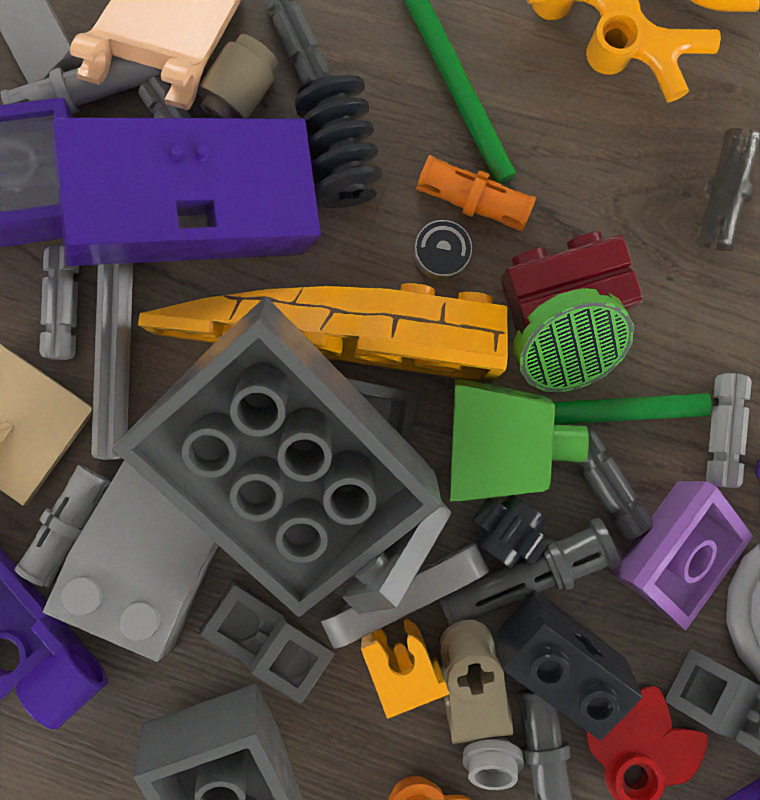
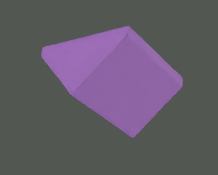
(685, 551)

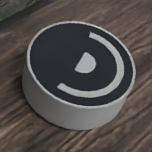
(441, 250)

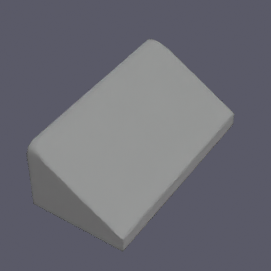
(36, 38)

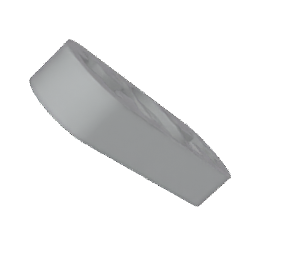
(428, 585)

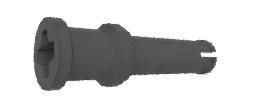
(557, 565)

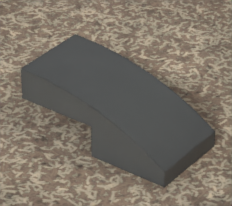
(267, 641)

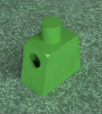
(507, 441)

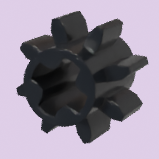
(511, 530)

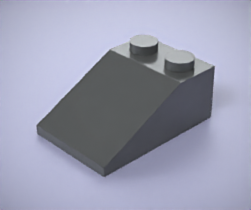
(216, 752)

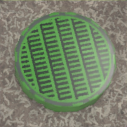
(573, 340)

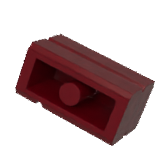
(587, 264)

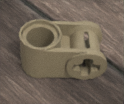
(475, 682)

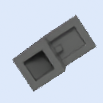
(718, 699)

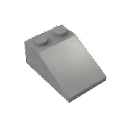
(133, 569)

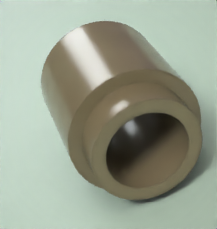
(237, 79)

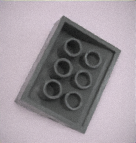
(281, 460)

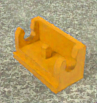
(403, 675)

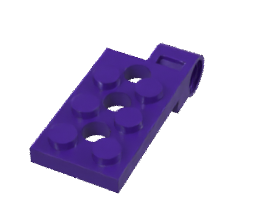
(54, 666)

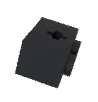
(567, 665)

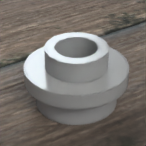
(493, 763)

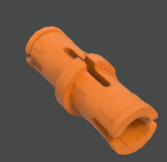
(475, 193)

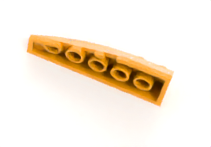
(365, 326)

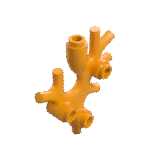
(628, 34)

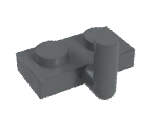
(388, 576)

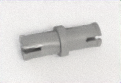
(62, 526)

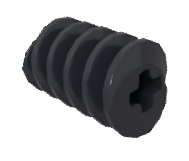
(334, 140)

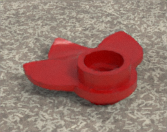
(648, 740)

